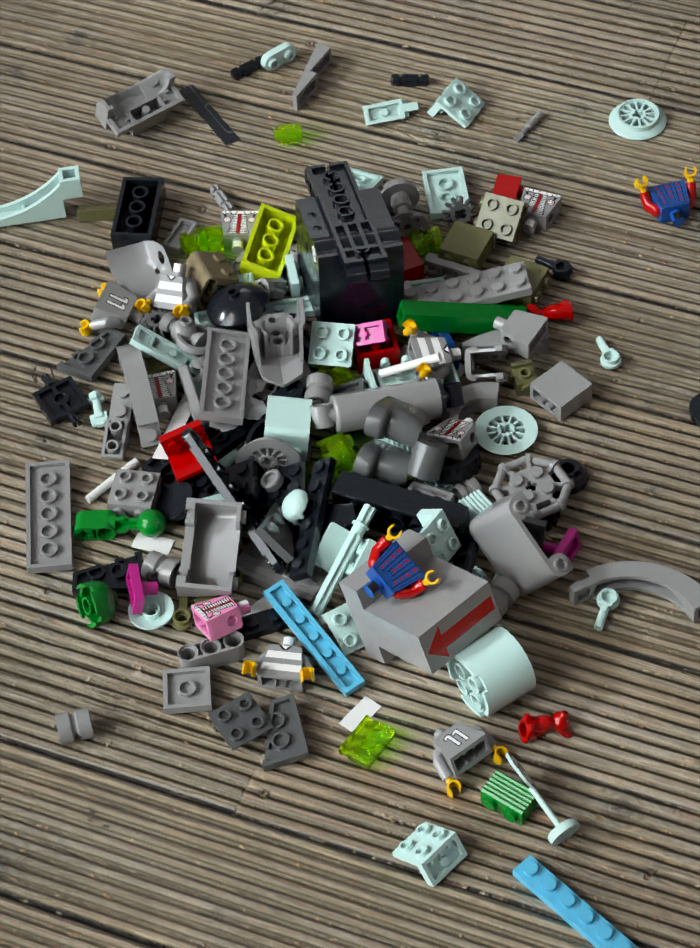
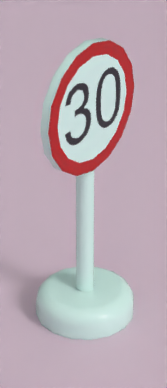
(562, 830)

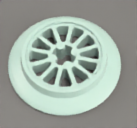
(637, 123)
(521, 432)

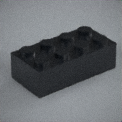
(138, 211)

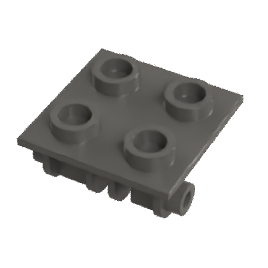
(240, 721)

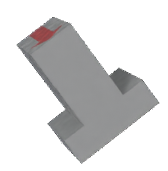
(432, 624)

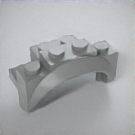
(140, 104)

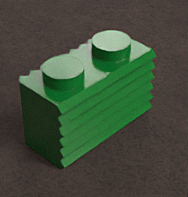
(508, 797)

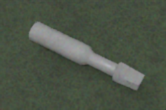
(529, 125)

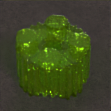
(339, 448)

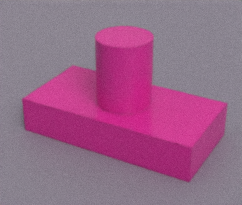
(568, 545)
(138, 589)

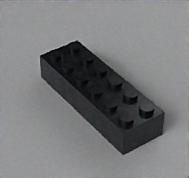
(395, 503)

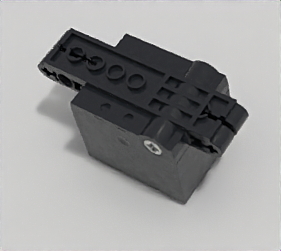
(348, 248)

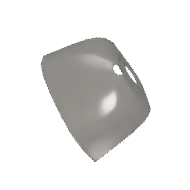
(136, 266)

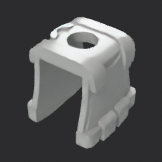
(471, 352)

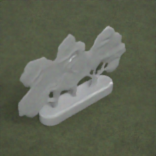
(253, 407)

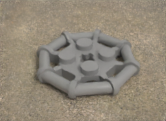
(535, 477)

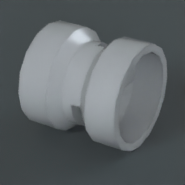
(466, 488)

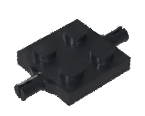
(61, 400)

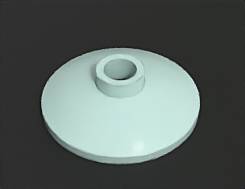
(159, 605)

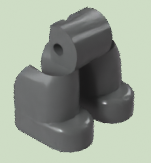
(403, 424)

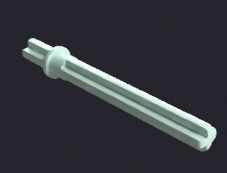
(342, 560)

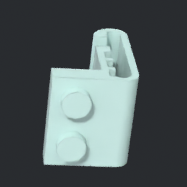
(290, 421)

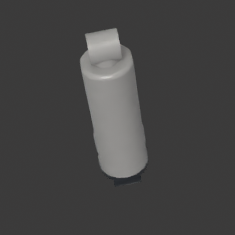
(350, 409)

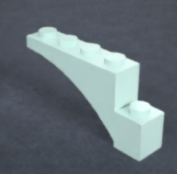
(46, 201)

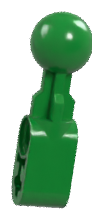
(106, 524)

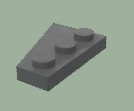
(94, 358)
(277, 532)
(287, 739)

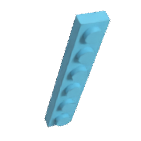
(314, 638)
(569, 905)

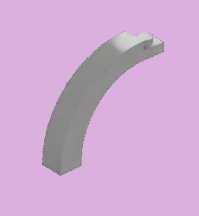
(140, 394)
(640, 577)

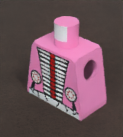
(219, 616)

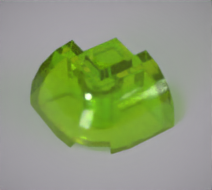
(203, 239)

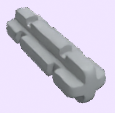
(221, 198)

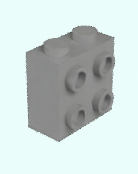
(561, 390)
(134, 492)

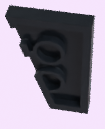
(112, 574)

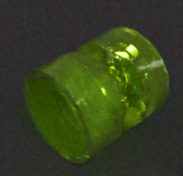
(426, 241)

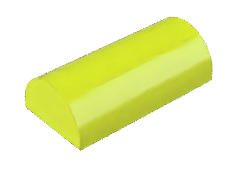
(268, 243)

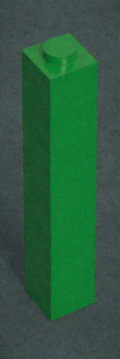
(452, 316)

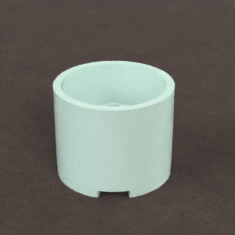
(492, 672)

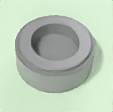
(271, 480)

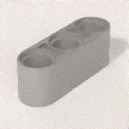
(201, 652)

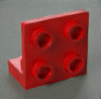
(179, 454)

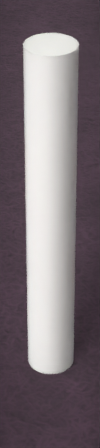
(430, 359)
(103, 487)

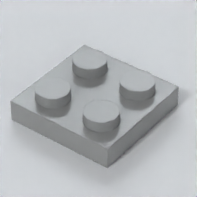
(187, 690)

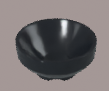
(579, 475)

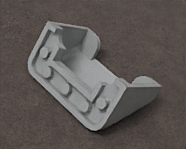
(210, 548)
(513, 548)

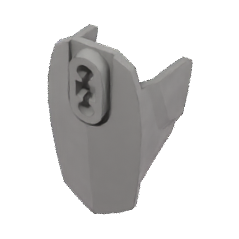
(279, 356)

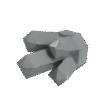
(275, 287)

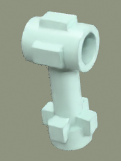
(99, 417)

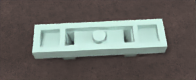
(165, 350)

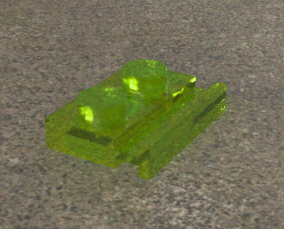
(367, 742)

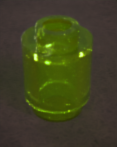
(288, 133)

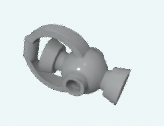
(186, 334)

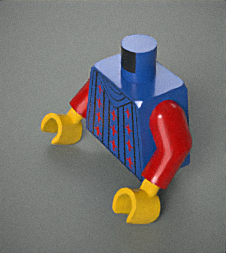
(669, 200)
(394, 571)

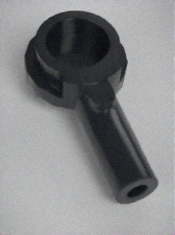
(560, 268)

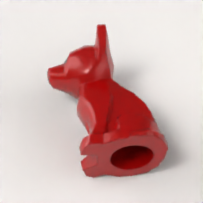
(561, 310)
(536, 726)

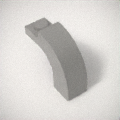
(477, 398)

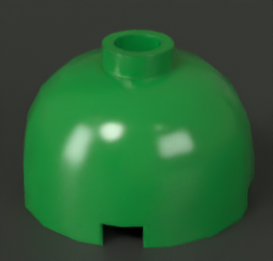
(96, 602)

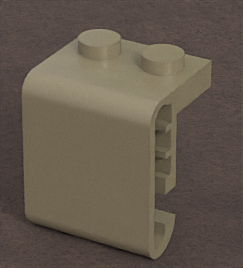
(209, 271)

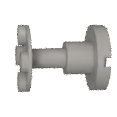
(400, 199)

